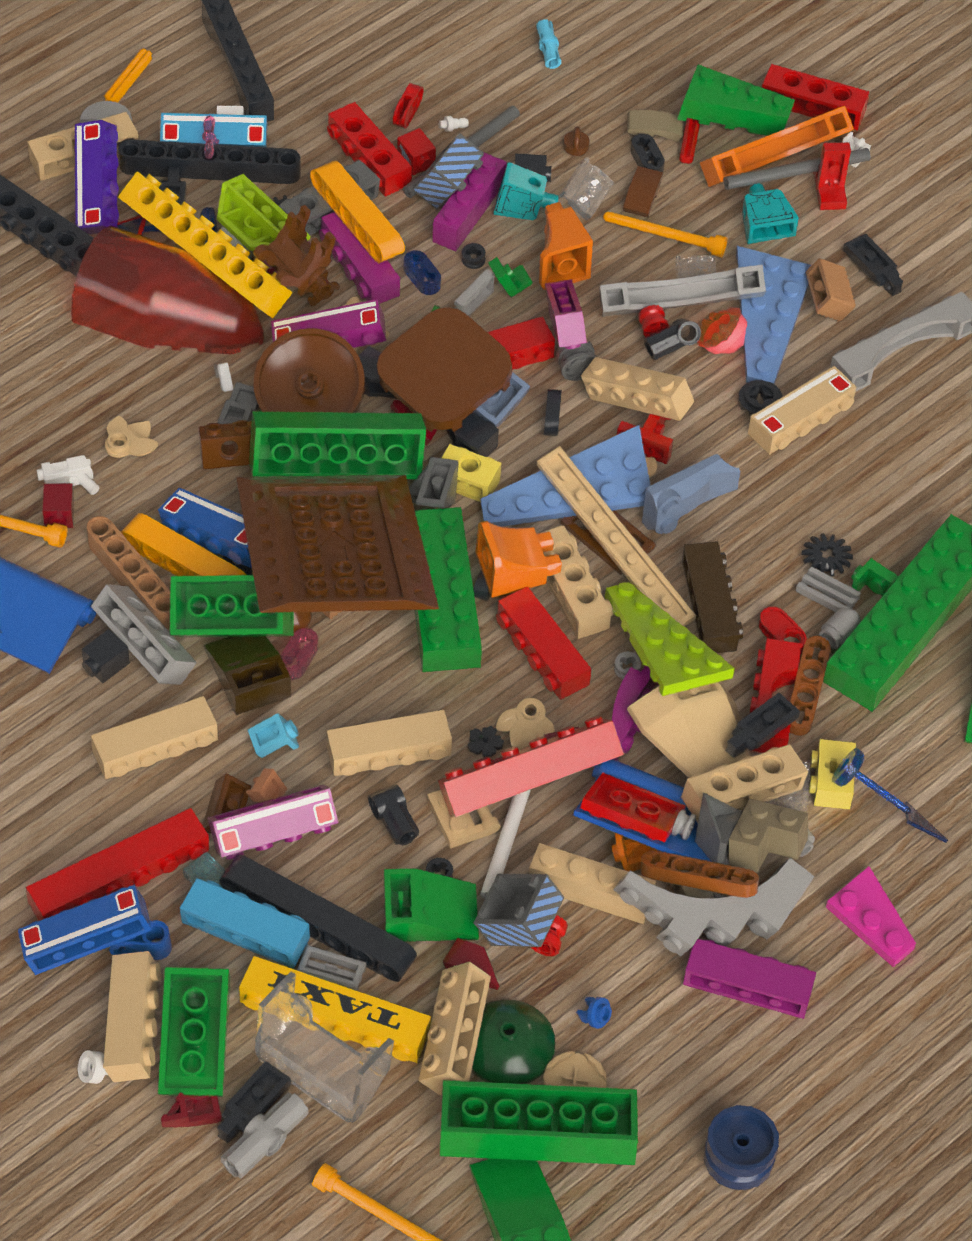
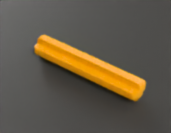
(128, 76)

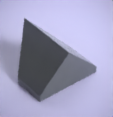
(436, 484)
(715, 827)

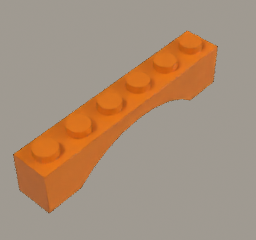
(777, 146)

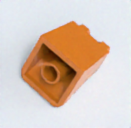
(566, 248)
(514, 557)

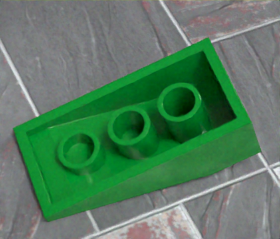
(194, 1031)
(518, 1201)

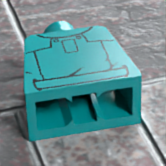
(522, 193)
(767, 215)

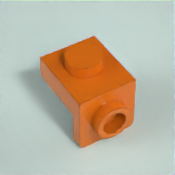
(629, 852)

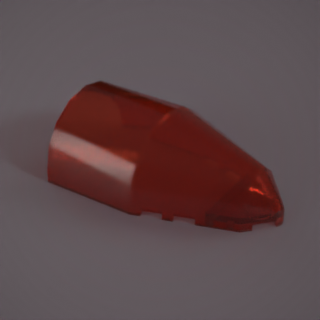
(159, 297)

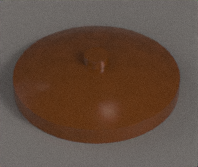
(309, 374)

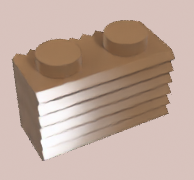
(830, 289)

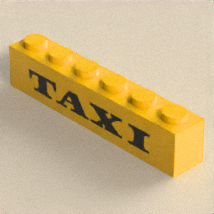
(343, 1010)

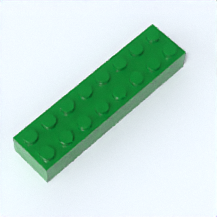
(905, 617)

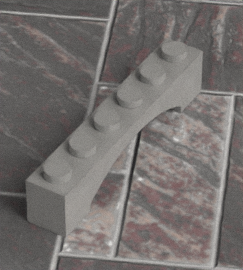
(682, 292)
(945, 319)

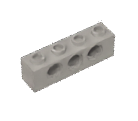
(143, 634)

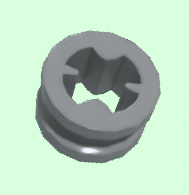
(626, 658)
(684, 824)

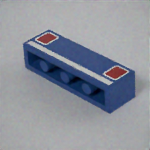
(207, 525)
(84, 929)

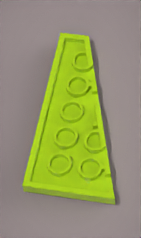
(670, 651)

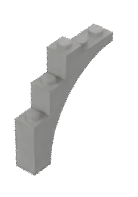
(719, 918)

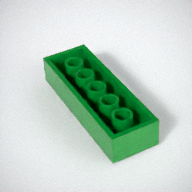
(336, 444)
(449, 634)
(539, 1122)

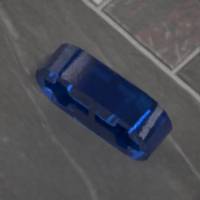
(417, 275)

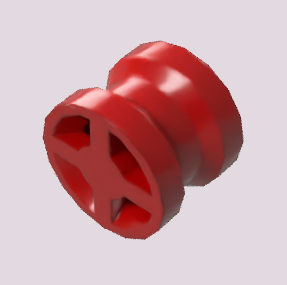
(652, 319)

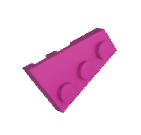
(872, 917)

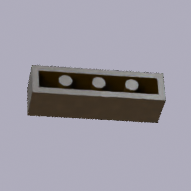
(711, 597)

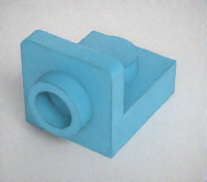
(273, 734)

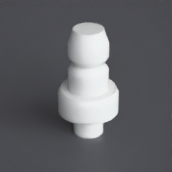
(450, 123)

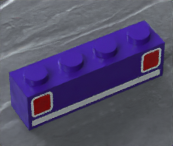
(96, 176)

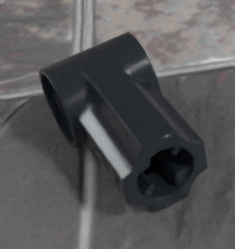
(670, 338)
(392, 809)

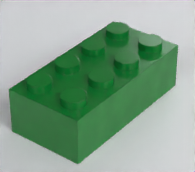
(222, 609)

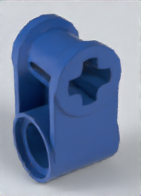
(141, 943)

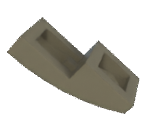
(653, 123)

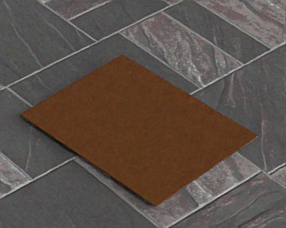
(335, 544)

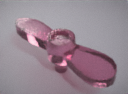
(209, 136)

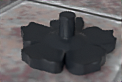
(485, 741)

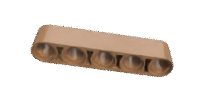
(128, 567)

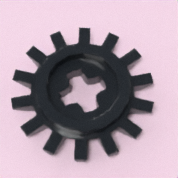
(831, 563)

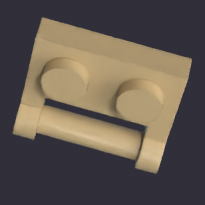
(461, 828)

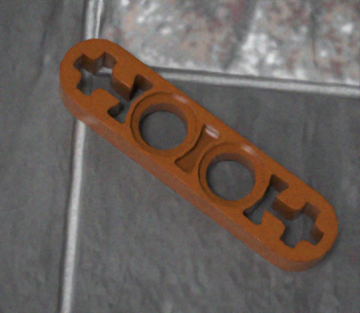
(809, 685)
(667, 867)

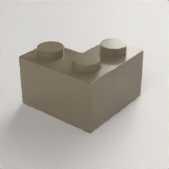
(766, 830)

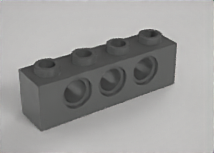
(362, 175)

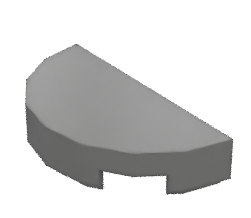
(102, 110)

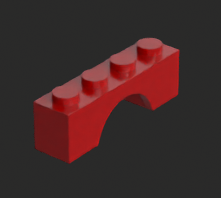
(779, 669)

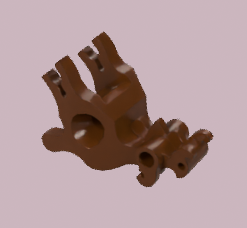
(298, 260)

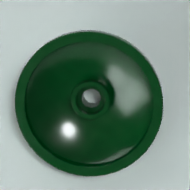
(517, 1056)

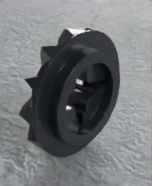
(750, 391)

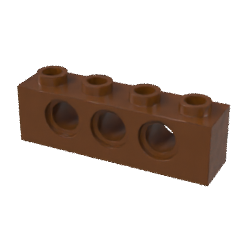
(218, 455)

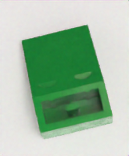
(429, 906)

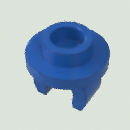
(597, 1013)

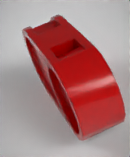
(408, 105)
(779, 625)

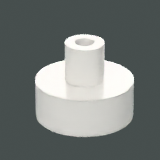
(91, 1067)

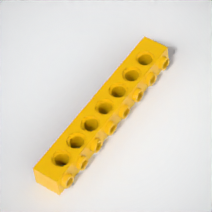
(139, 196)

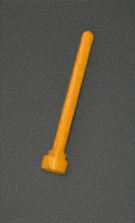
(715, 245)
(53, 534)
(329, 1180)

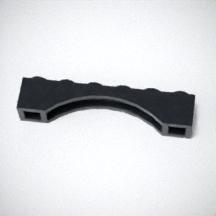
(248, 79)
(475, 435)

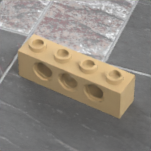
(54, 155)
(576, 589)
(756, 778)

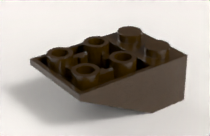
(249, 671)

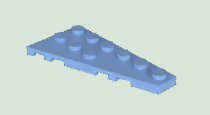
(772, 316)
(612, 467)

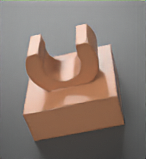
(266, 787)

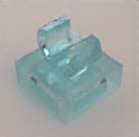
(203, 868)

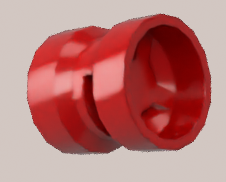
(552, 942)

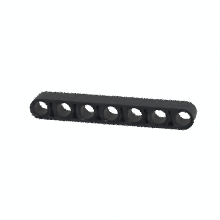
(227, 162)
(326, 920)

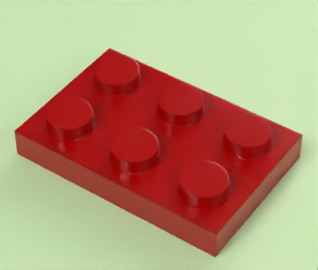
(632, 807)

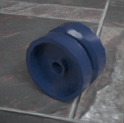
(741, 1147)

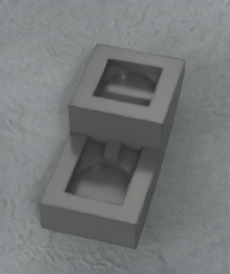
(240, 405)

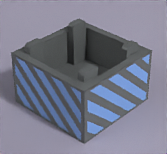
(449, 171)
(519, 910)

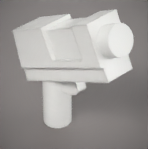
(73, 470)

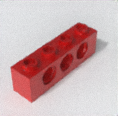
(815, 94)
(365, 142)

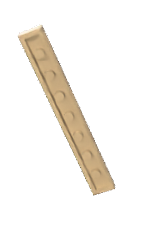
(612, 535)

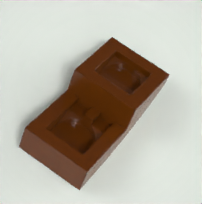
(642, 191)

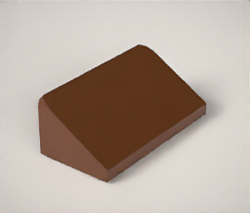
(226, 796)

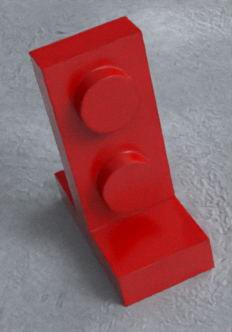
(832, 176)
(653, 441)

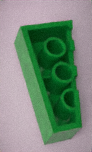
(734, 103)

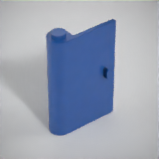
(38, 616)
(654, 784)

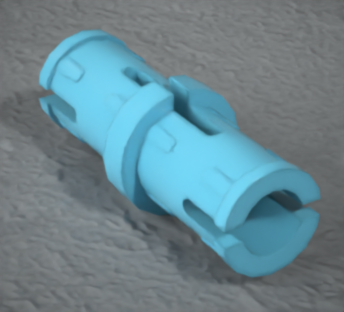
(548, 44)

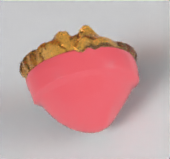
(723, 331)

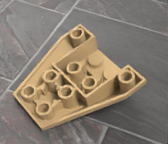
(690, 726)

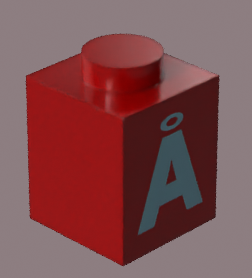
(417, 150)

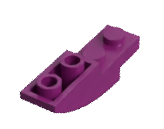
(633, 687)

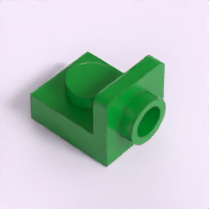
(511, 280)
(874, 576)

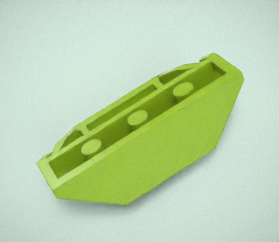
(249, 213)

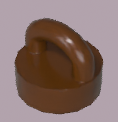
(576, 142)

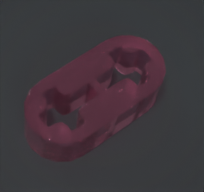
(303, 656)

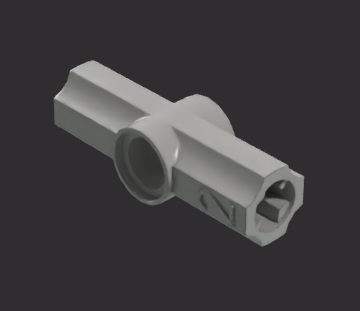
(264, 1135)

